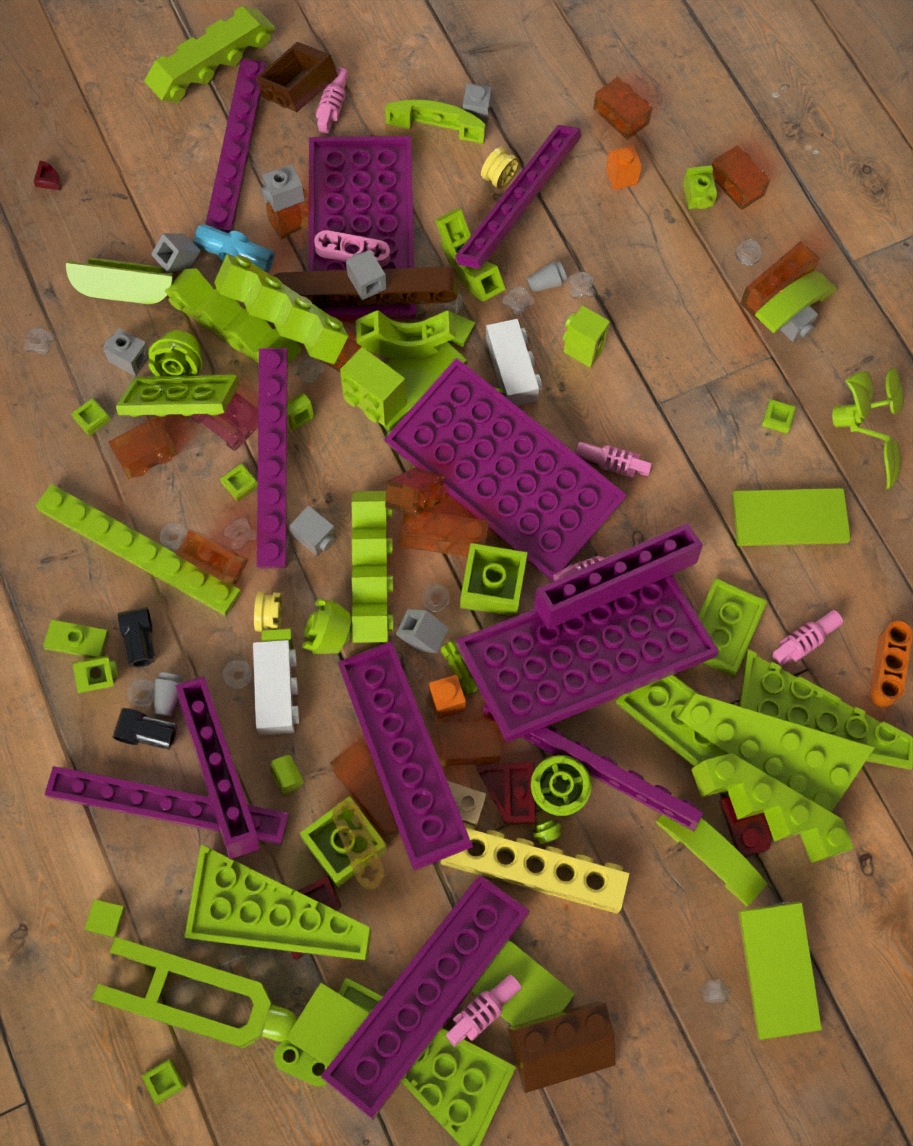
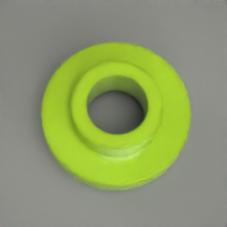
(547, 831)

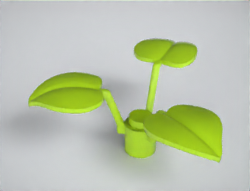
(854, 414)

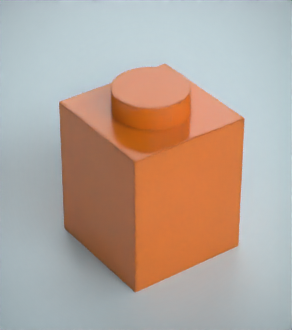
(623, 167)
(446, 697)

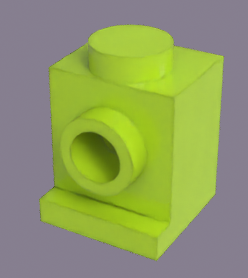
(699, 187)
(86, 682)

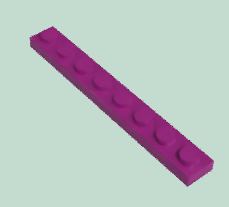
(235, 147)
(518, 197)
(272, 458)
(608, 772)
(154, 802)

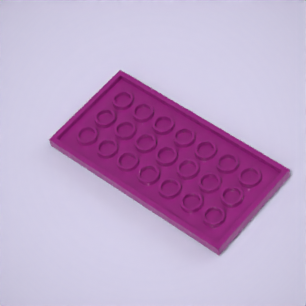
(362, 191)
(506, 468)
(547, 675)

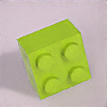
(373, 387)
(493, 580)
(329, 851)

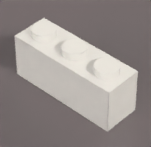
(513, 362)
(275, 687)

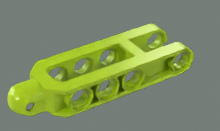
(264, 1021)

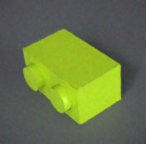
(585, 335)

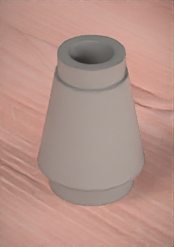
(547, 277)
(166, 693)

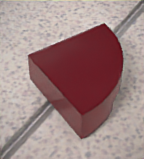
(47, 177)

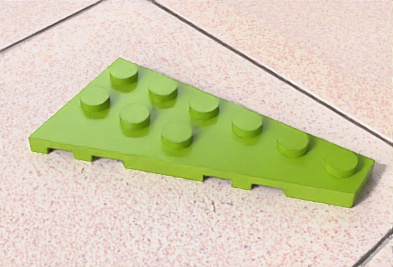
(797, 700)
(796, 755)
(253, 910)
(453, 1083)

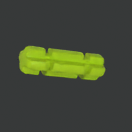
(459, 667)

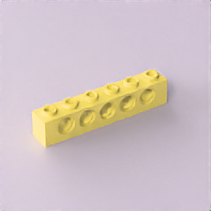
(607, 898)

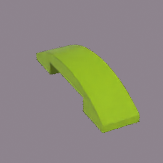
(437, 114)
(794, 299)
(719, 856)

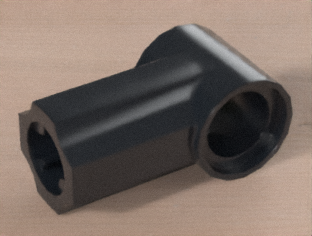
(136, 629)
(136, 728)

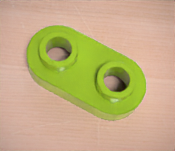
(301, 1067)

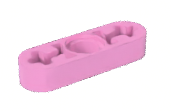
(345, 240)

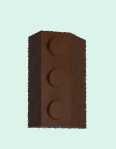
(563, 1045)

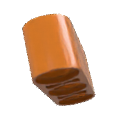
(898, 653)

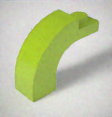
(481, 282)
(404, 340)

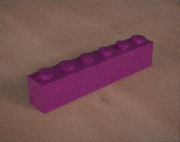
(617, 576)
(217, 768)

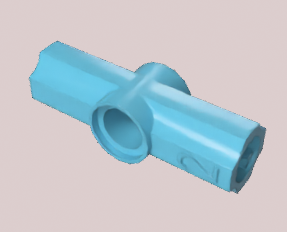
(234, 244)

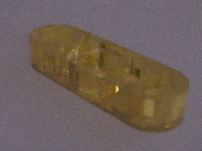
(342, 826)

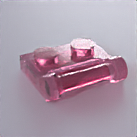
(240, 415)

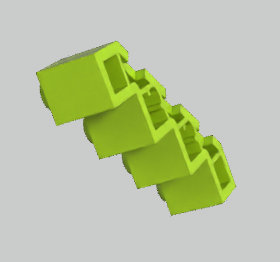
(200, 57)
(273, 301)
(225, 316)
(369, 567)
(784, 808)

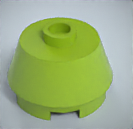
(175, 355)
(327, 628)
(561, 785)

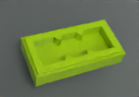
(75, 639)

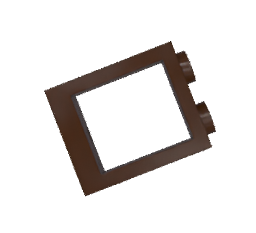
(299, 57)

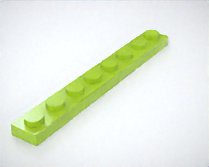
(138, 549)

